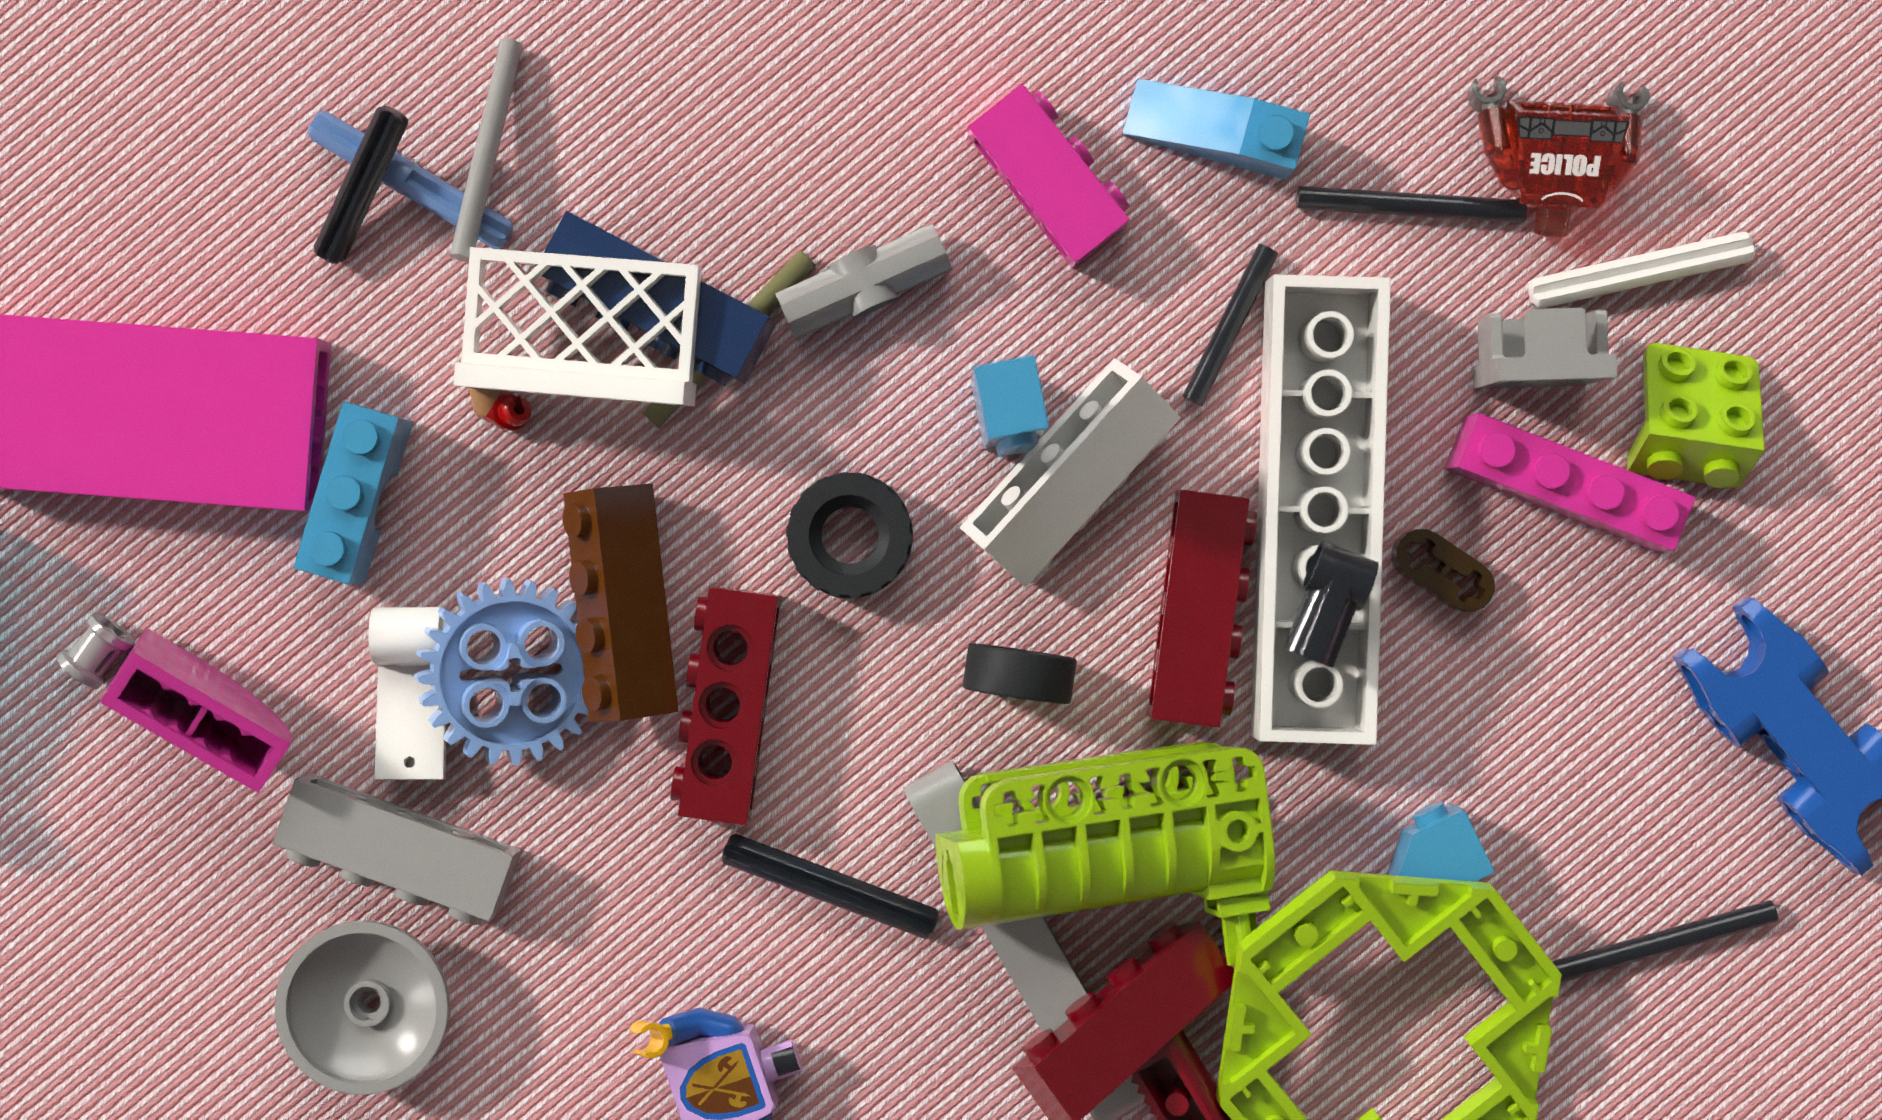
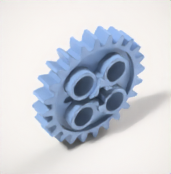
(510, 722)

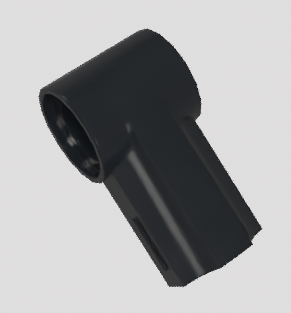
(1335, 588)

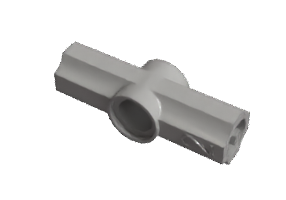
(864, 281)

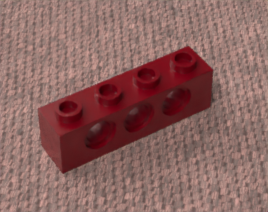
(730, 795)

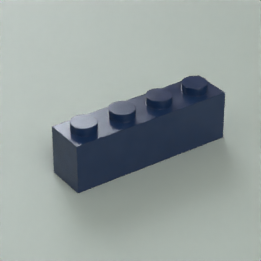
(728, 331)

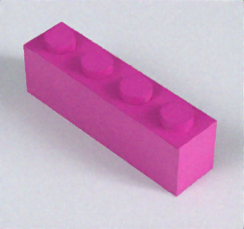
(1569, 483)

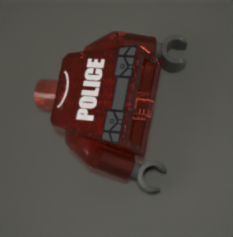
(1559, 150)

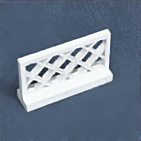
(560, 374)

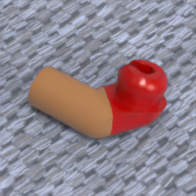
(501, 408)

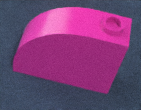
(198, 710)

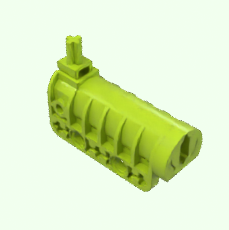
(1114, 847)

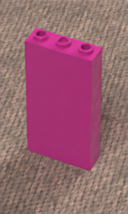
(162, 412)

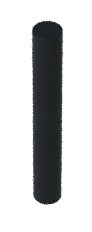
(1230, 324)

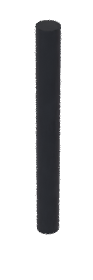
(1410, 204)
(1667, 940)

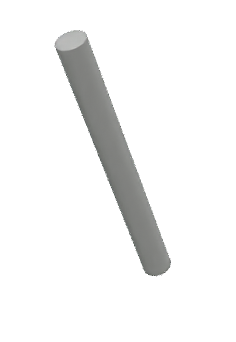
(486, 149)

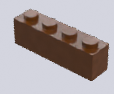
(620, 602)

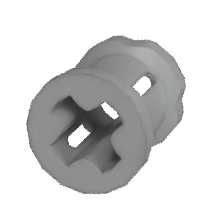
(95, 651)

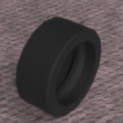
(1019, 673)

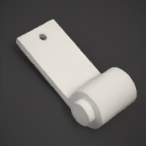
(401, 721)

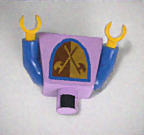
(718, 1065)

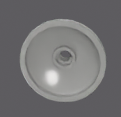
(331, 1028)

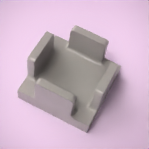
(1544, 349)

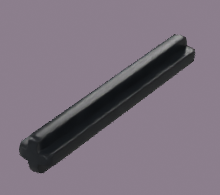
(830, 886)

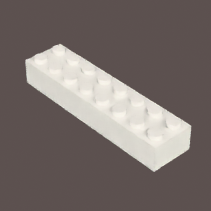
(1319, 484)

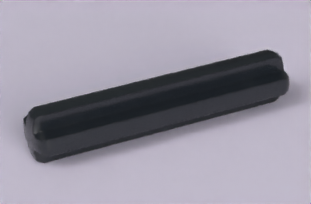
(360, 184)

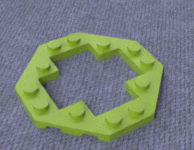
(1409, 916)

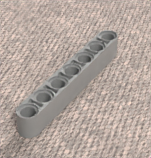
(1024, 946)

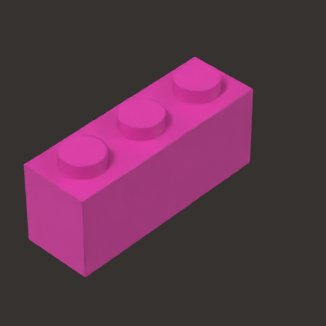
(1049, 174)

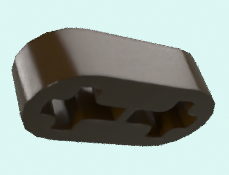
(1451, 559)

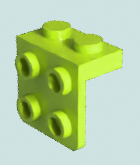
(1698, 417)

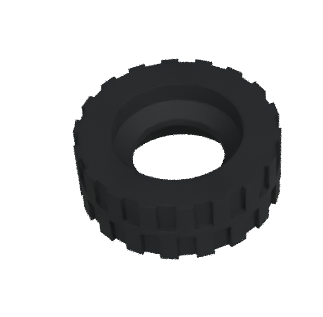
(806, 527)

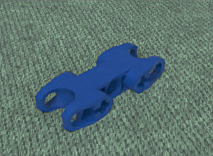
(1774, 699)

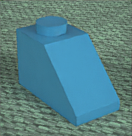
(1440, 847)

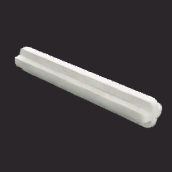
(1641, 270)

